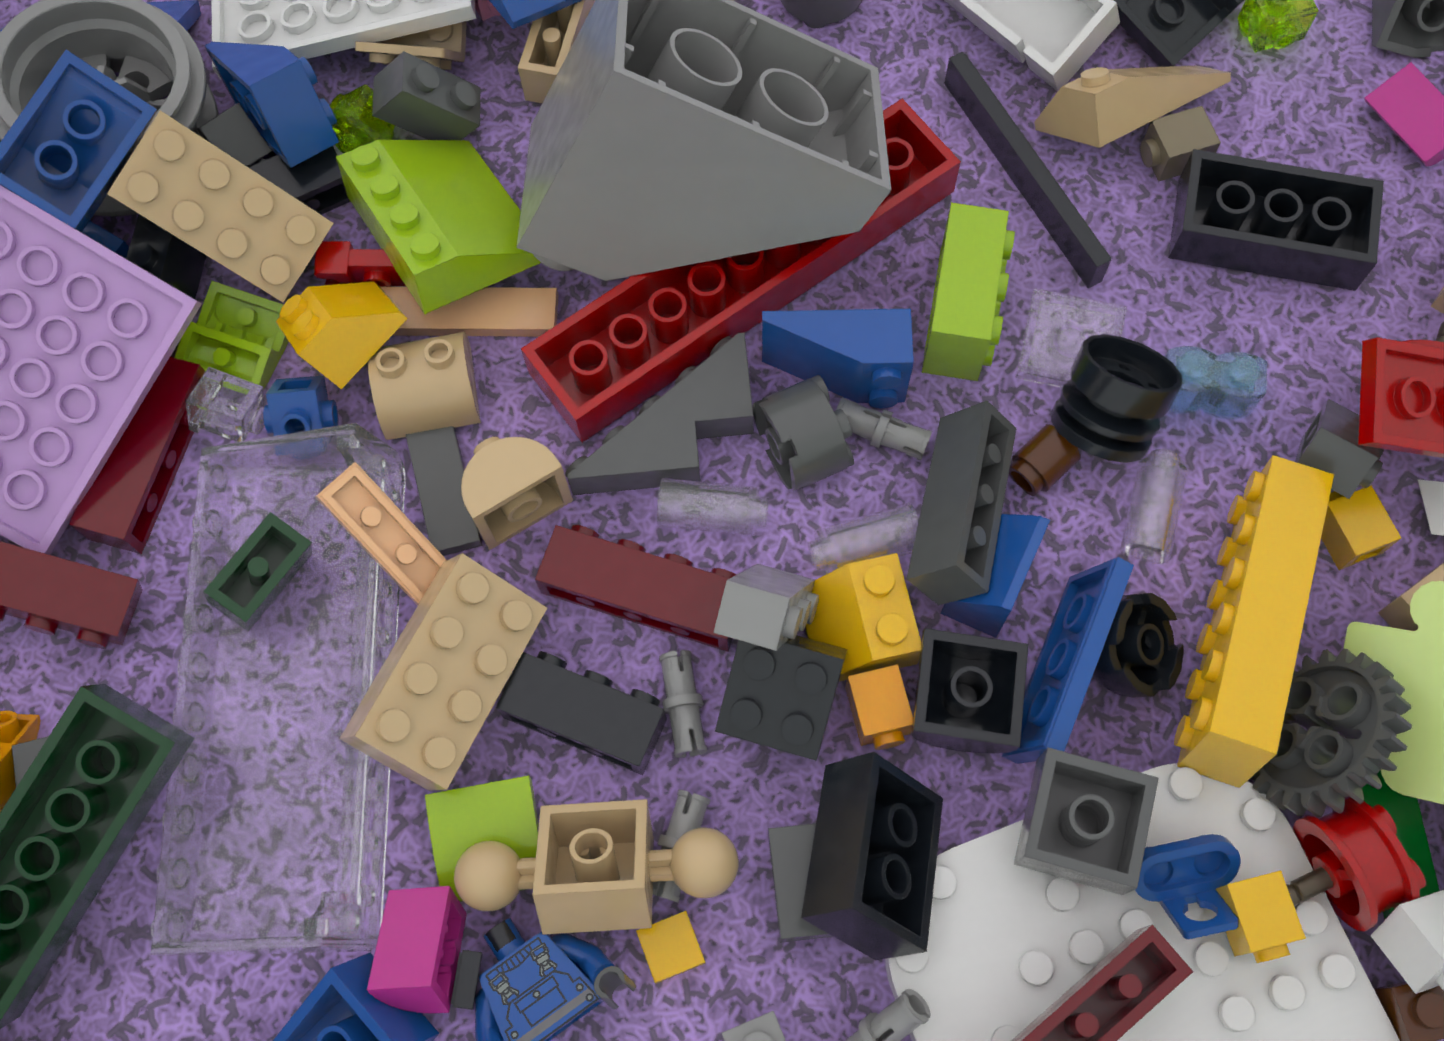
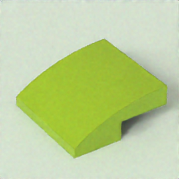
(235, 335)
(479, 813)

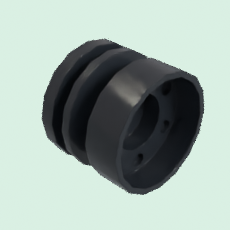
(1115, 398)

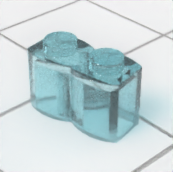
(1218, 385)

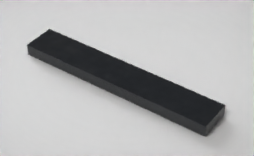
(1027, 170)

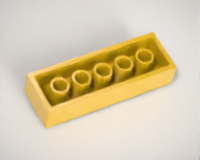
(1254, 623)

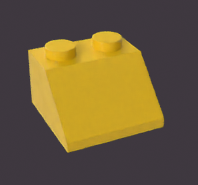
(339, 326)
(868, 613)

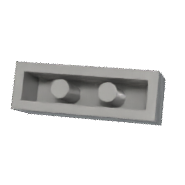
(766, 606)

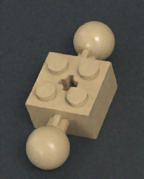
(595, 868)

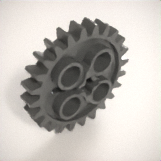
(1319, 764)

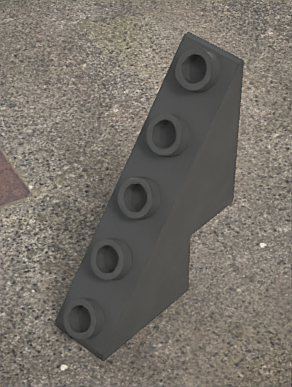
(664, 435)

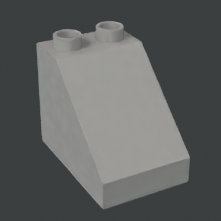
(698, 141)

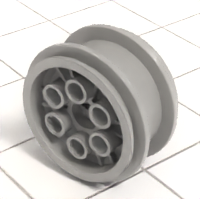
(112, 36)

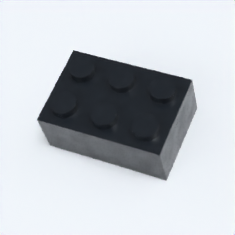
(874, 858)

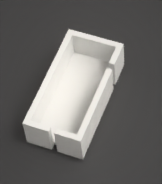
(1048, 34)

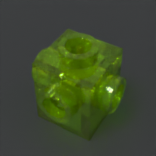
(1276, 22)
(355, 120)

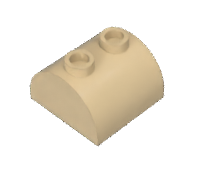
(424, 385)
(512, 487)

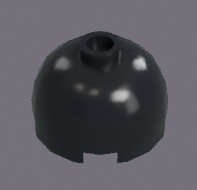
(1140, 648)

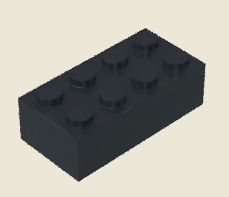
(1276, 220)

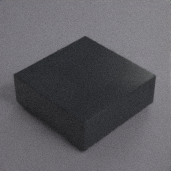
(466, 979)

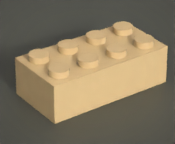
(220, 207)
(444, 673)

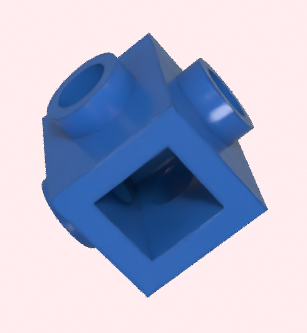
(299, 406)

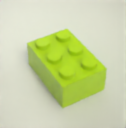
(968, 292)

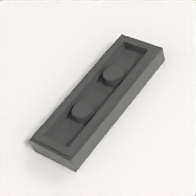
(438, 478)

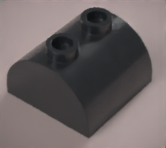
(969, 692)

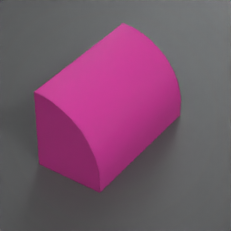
(1413, 112)
(418, 949)

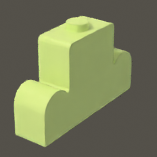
(1418, 665)

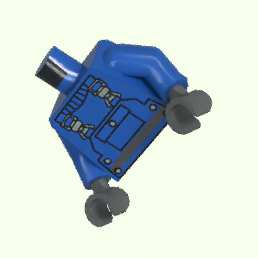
(541, 985)

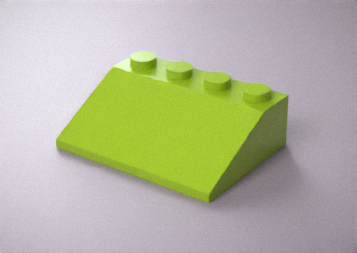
(436, 216)

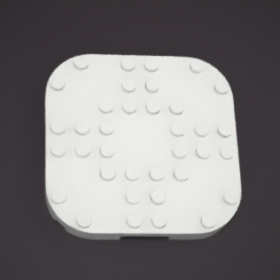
(1021, 938)

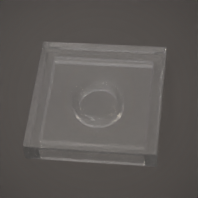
(1056, 332)

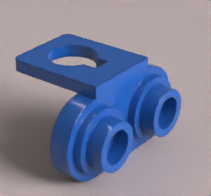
(1189, 874)

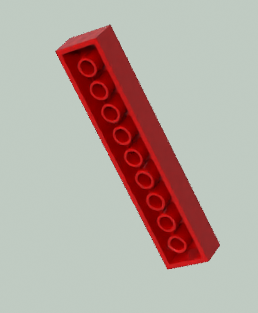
(672, 318)

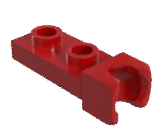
(343, 264)

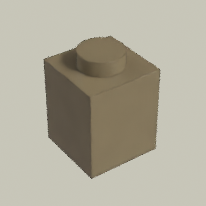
(1172, 140)

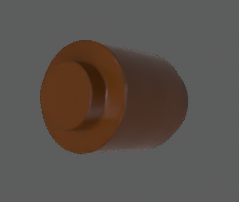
(1043, 461)

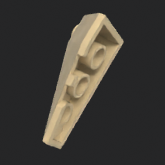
(1118, 101)

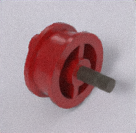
(1356, 863)

